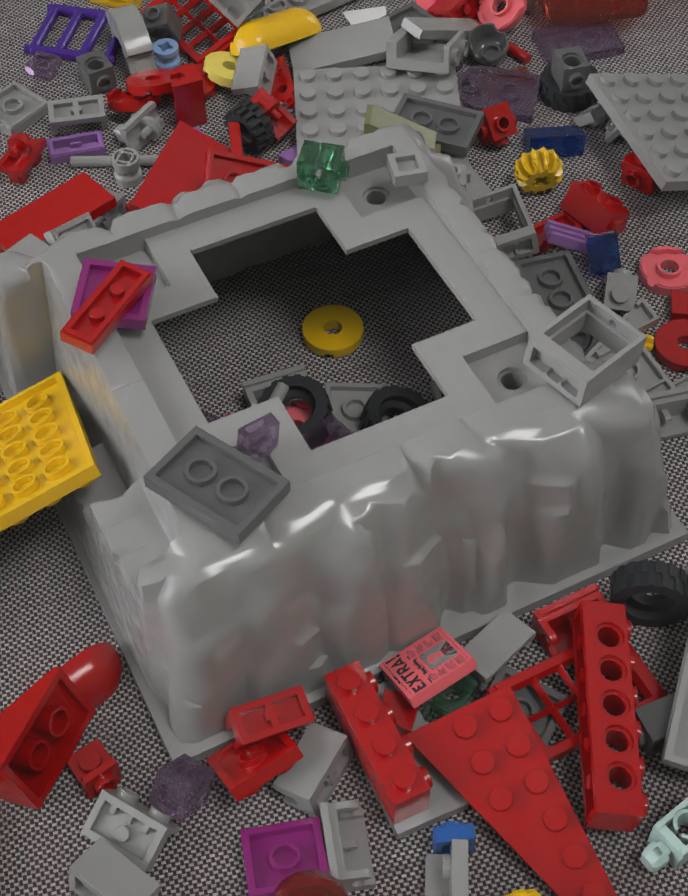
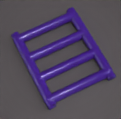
(77, 15)

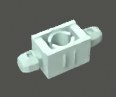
(664, 844)

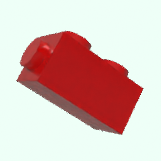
(594, 207)

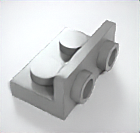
(129, 826)
(448, 872)

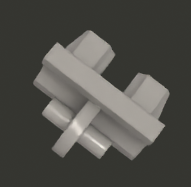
(140, 127)

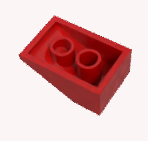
(39, 737)

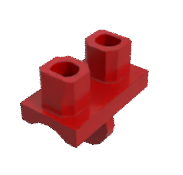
(279, 116)
(21, 156)

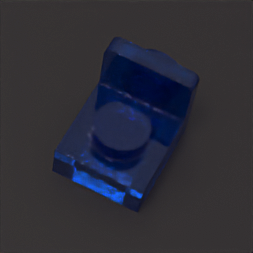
(602, 252)

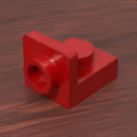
(94, 769)

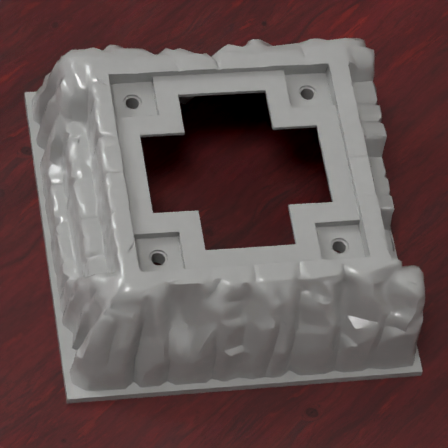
(385, 532)

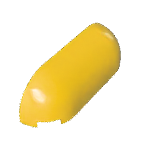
(276, 29)

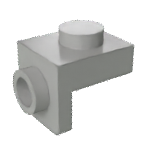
(620, 290)

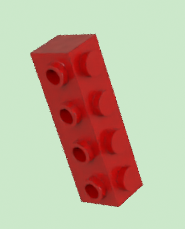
(377, 742)

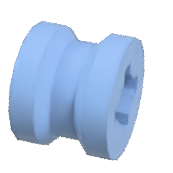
(166, 53)

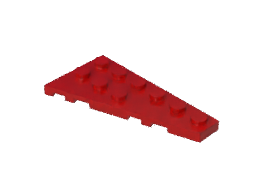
(508, 781)

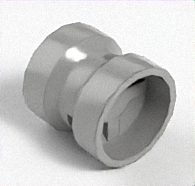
(127, 162)

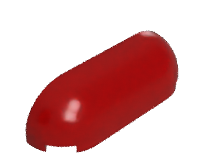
(95, 672)

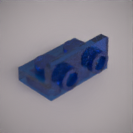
(565, 140)

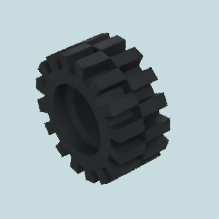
(254, 126)

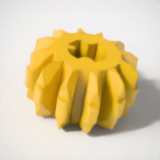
(538, 170)

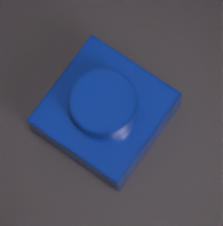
(451, 830)

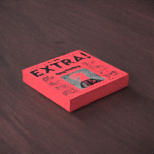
(428, 667)

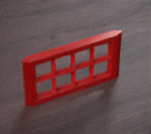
(188, 48)
(641, 677)

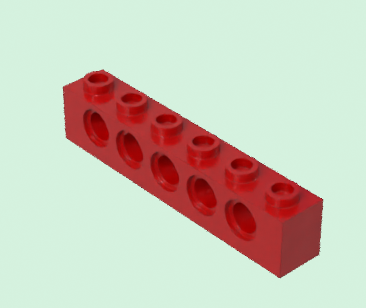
(603, 803)

